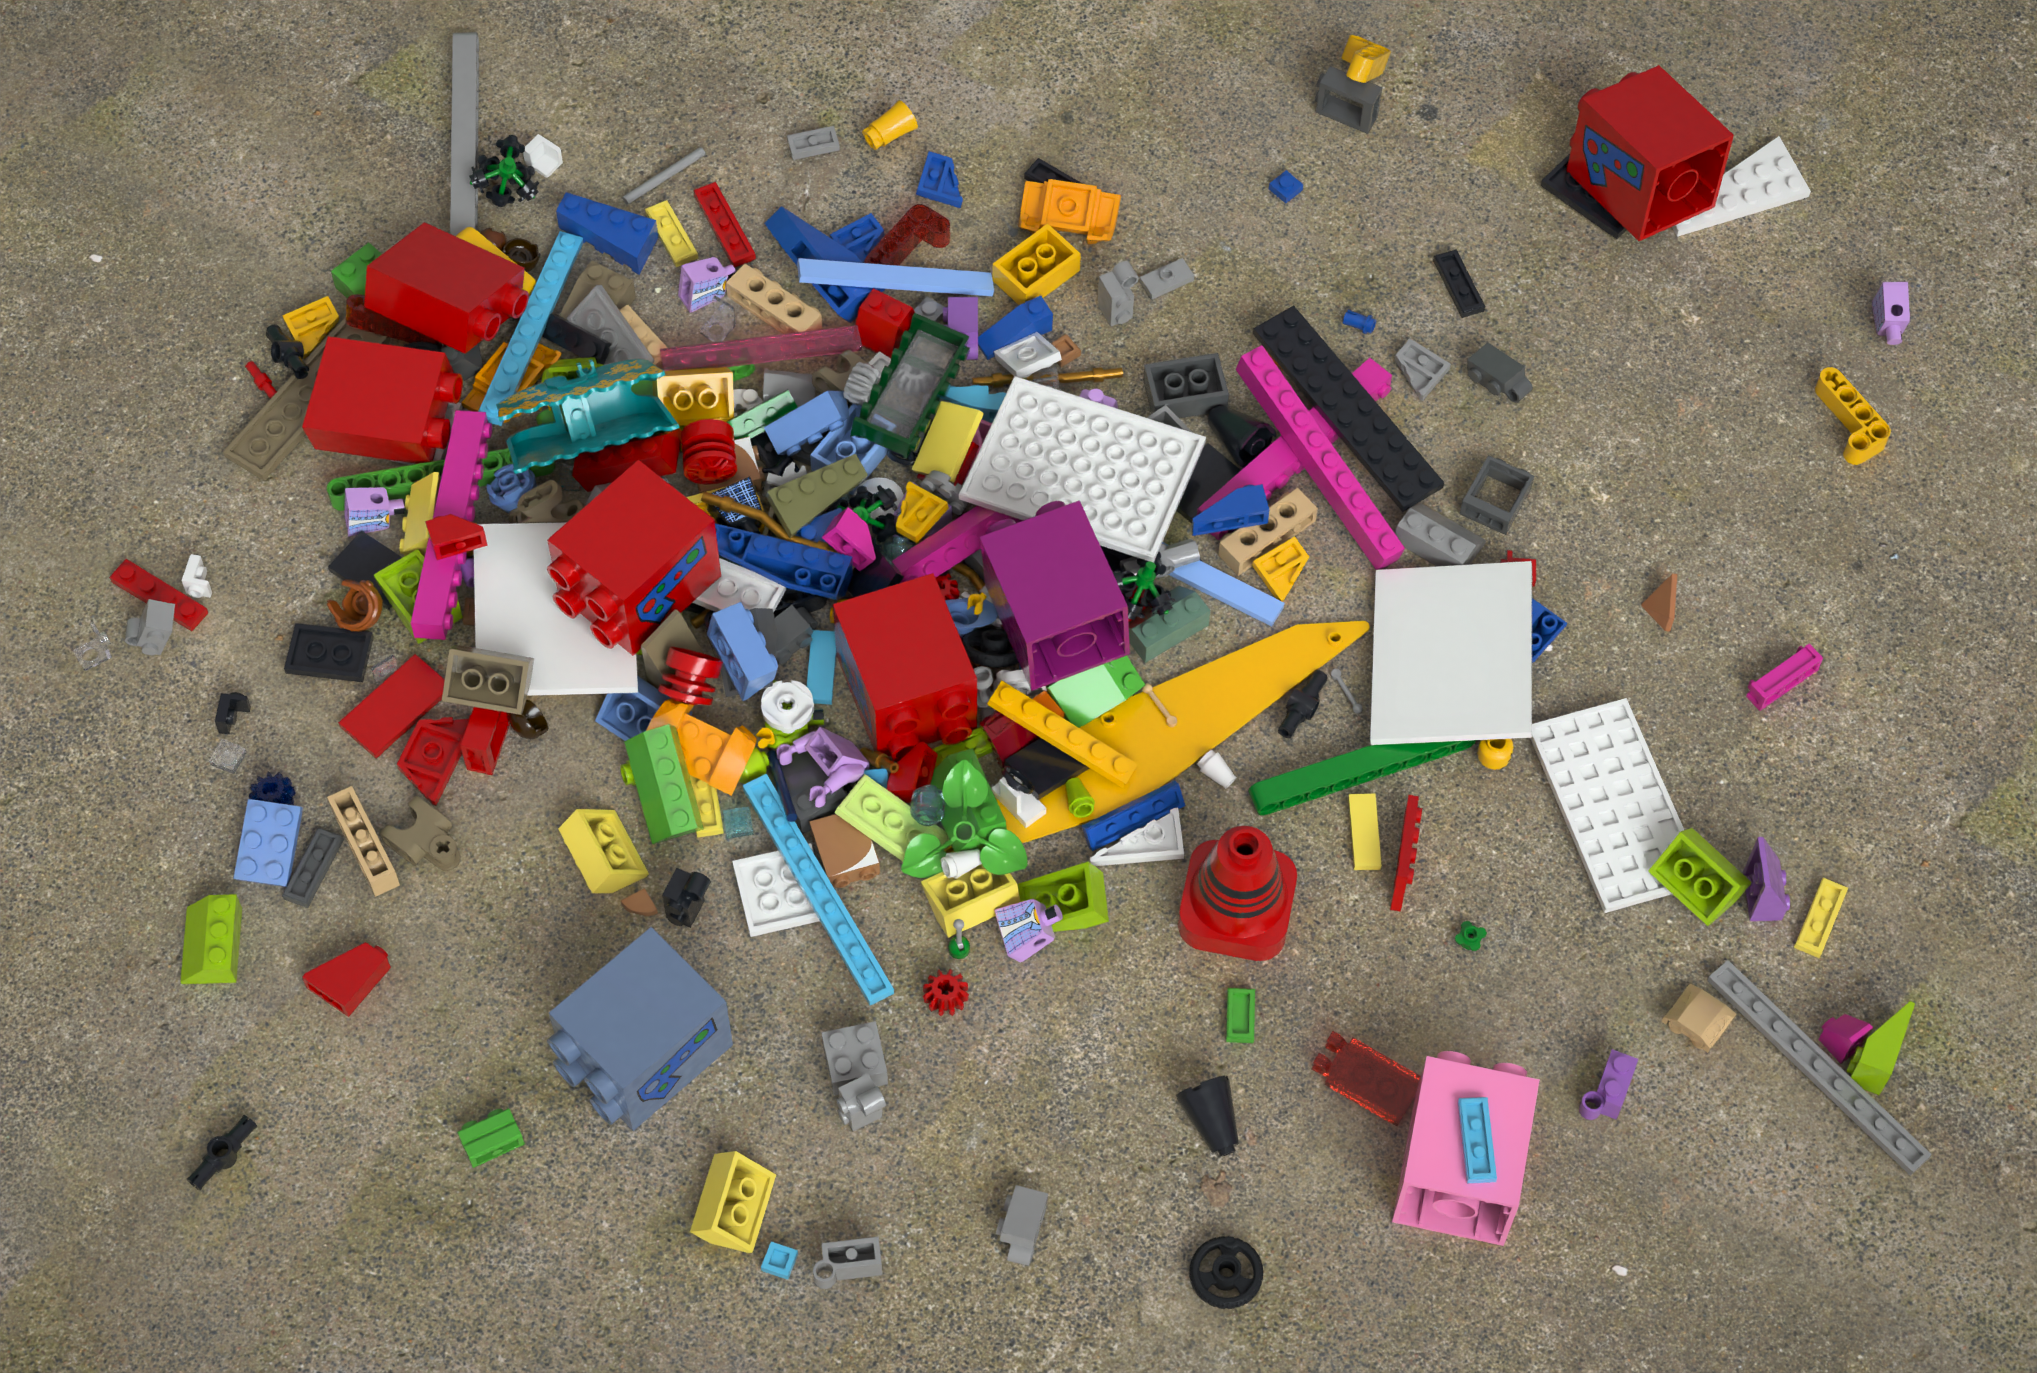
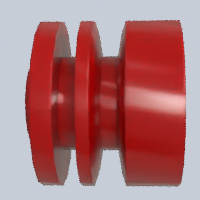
(708, 451)
(690, 676)

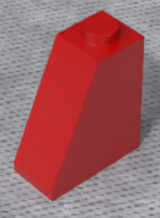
(348, 977)

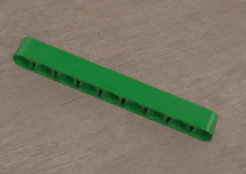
(1345, 772)

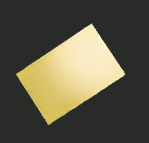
(948, 440)

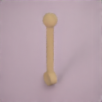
(1171, 720)

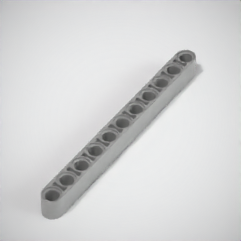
(464, 131)

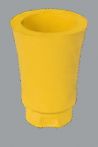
(890, 126)

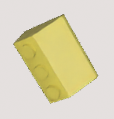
(420, 508)
(602, 850)
(969, 897)
(733, 1202)

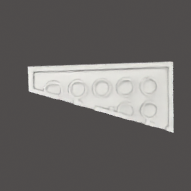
(1752, 186)

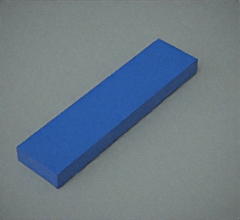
(1133, 815)

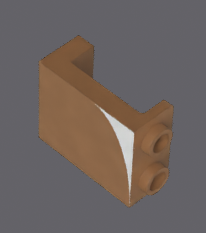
(746, 466)
(844, 851)

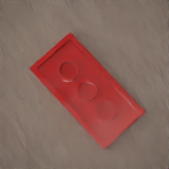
(394, 706)

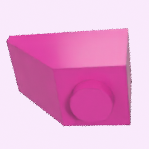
(851, 537)
(1844, 1035)

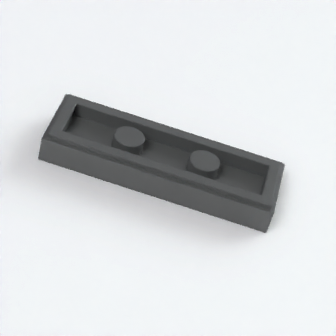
(313, 867)

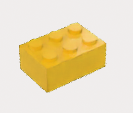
(1036, 266)

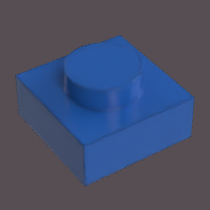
(1285, 186)

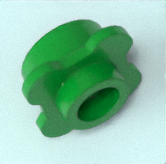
(1467, 942)

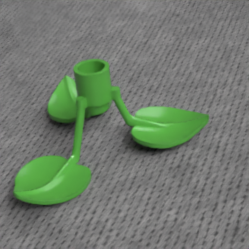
(1003, 850)

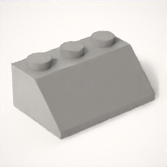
(1437, 537)

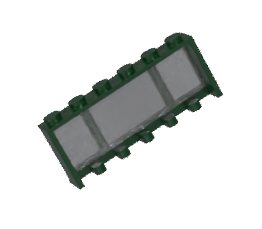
(912, 386)

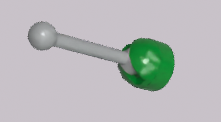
(958, 942)

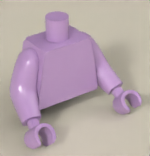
(835, 756)

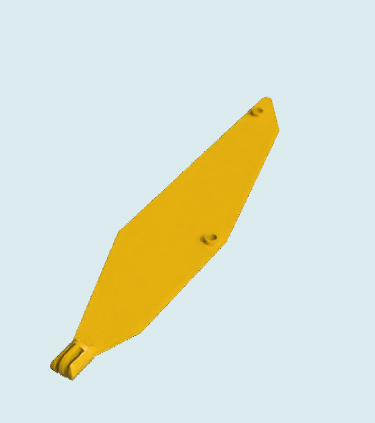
(1208, 709)

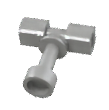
(984, 681)

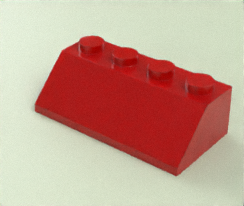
(605, 466)

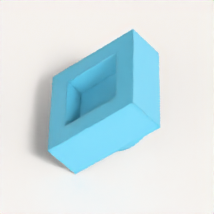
(779, 1260)

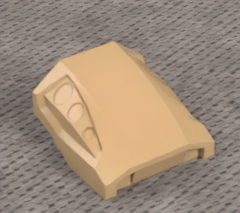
(1699, 1017)

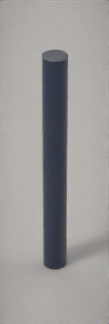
(782, 787)

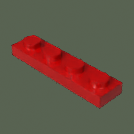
(724, 224)
(147, 586)

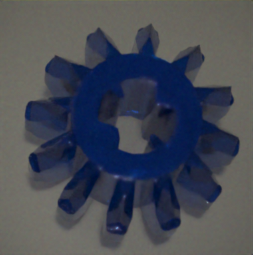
(276, 785)

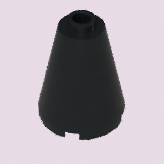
(1240, 433)
(1212, 1113)

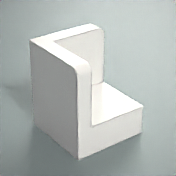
(542, 155)

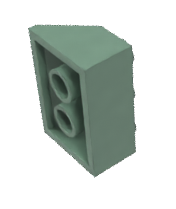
(1157, 633)

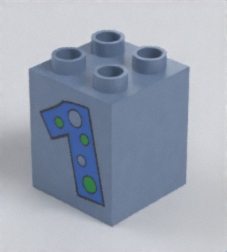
(639, 1031)

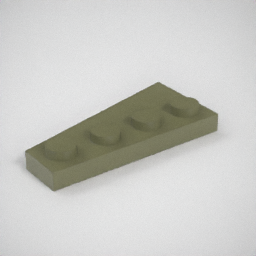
(809, 495)

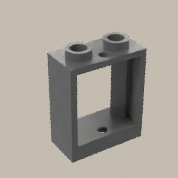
(1342, 111)
(1487, 513)

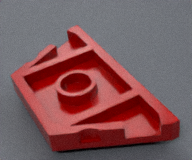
(432, 755)

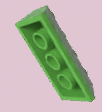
(663, 784)
(984, 817)

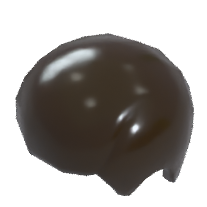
(522, 253)
(530, 723)

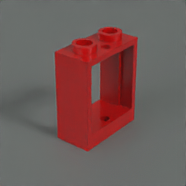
(484, 739)

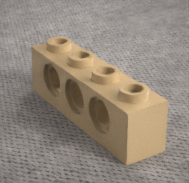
(742, 289)
(1241, 556)
(363, 841)

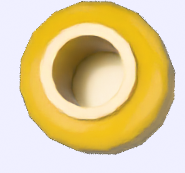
(1495, 753)

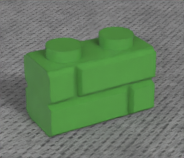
(490, 1137)

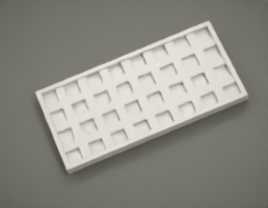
(1609, 799)

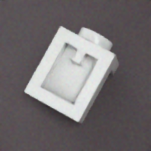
(194, 578)

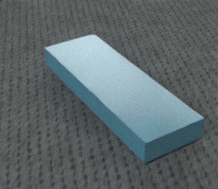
(822, 666)
(1477, 1140)

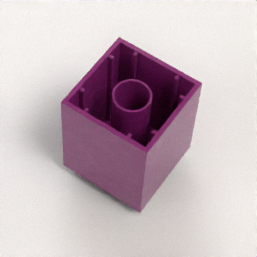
(1055, 593)

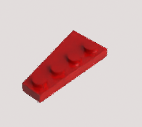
(1406, 854)

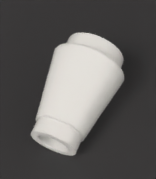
(1216, 769)
(959, 863)

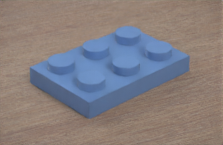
(268, 843)

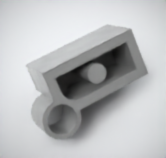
(1115, 295)
(152, 628)
(860, 1102)
(1022, 1223)
(848, 1261)

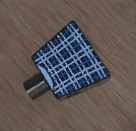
(743, 493)

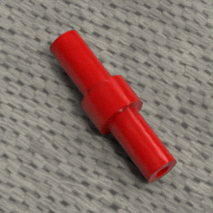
(261, 379)

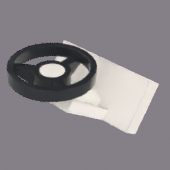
(1017, 797)

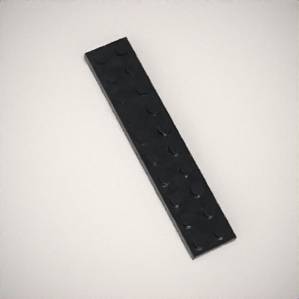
(1348, 408)

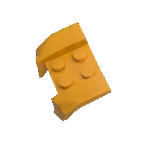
(1069, 209)
(541, 360)
(708, 751)

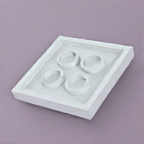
(771, 894)

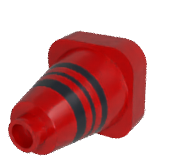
(1238, 896)

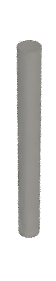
(663, 176)

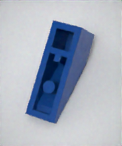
(1019, 323)
(1237, 510)

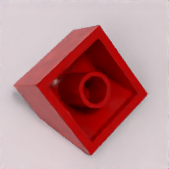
(883, 322)

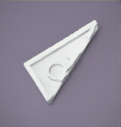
(1154, 842)

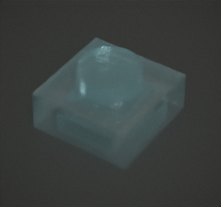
(738, 822)

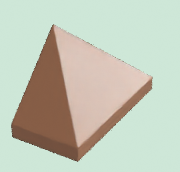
(1661, 603)

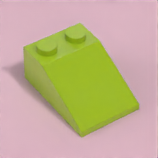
(401, 585)
(1076, 891)
(1875, 1061)

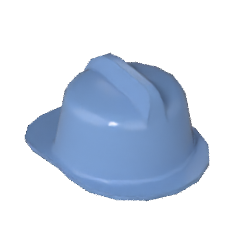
(966, 620)

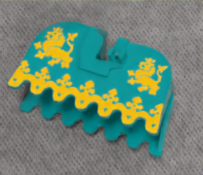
(596, 410)

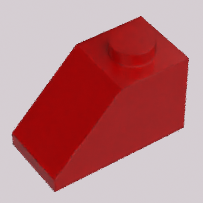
(454, 535)
(913, 772)

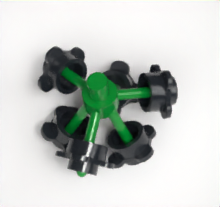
(507, 169)
(866, 502)
(1154, 595)

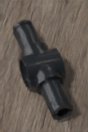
(287, 351)
(1302, 704)
(213, 1163)

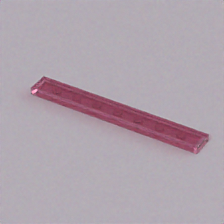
(762, 349)

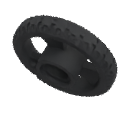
(993, 645)
(1203, 1281)

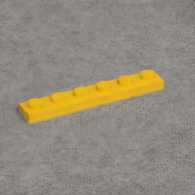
(1062, 734)

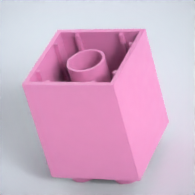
(1433, 1172)

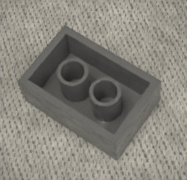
(1186, 385)

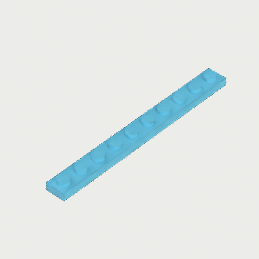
(532, 323)
(819, 891)

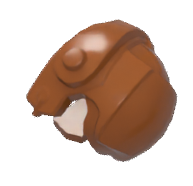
(361, 606)

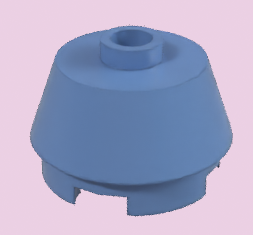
(509, 487)

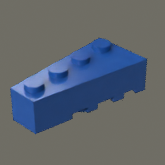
(609, 229)

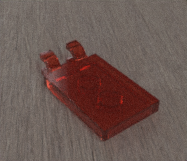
(1368, 1078)

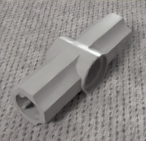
(1171, 556)

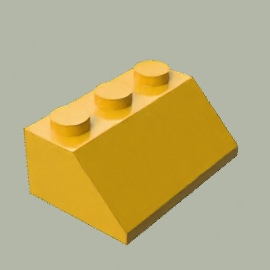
(697, 394)

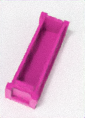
(1784, 677)

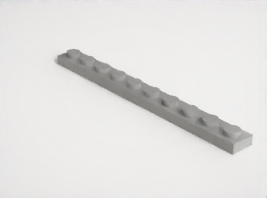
(1819, 1068)

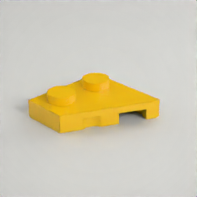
(311, 323)
(919, 512)
(1281, 567)

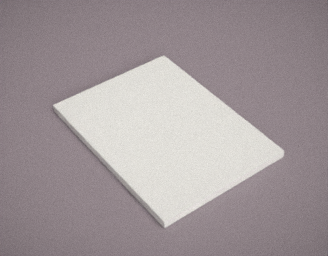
(1076, 449)
(520, 617)
(1452, 653)

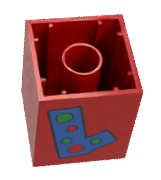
(1648, 152)
(633, 558)
(906, 667)

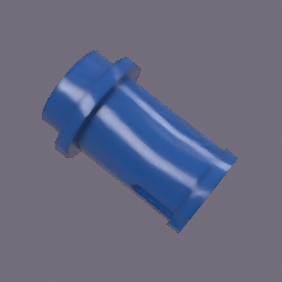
(1359, 321)

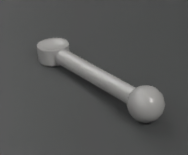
(1336, 675)

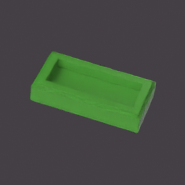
(1240, 1015)

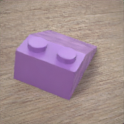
(1766, 893)

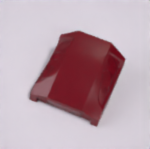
(1005, 736)

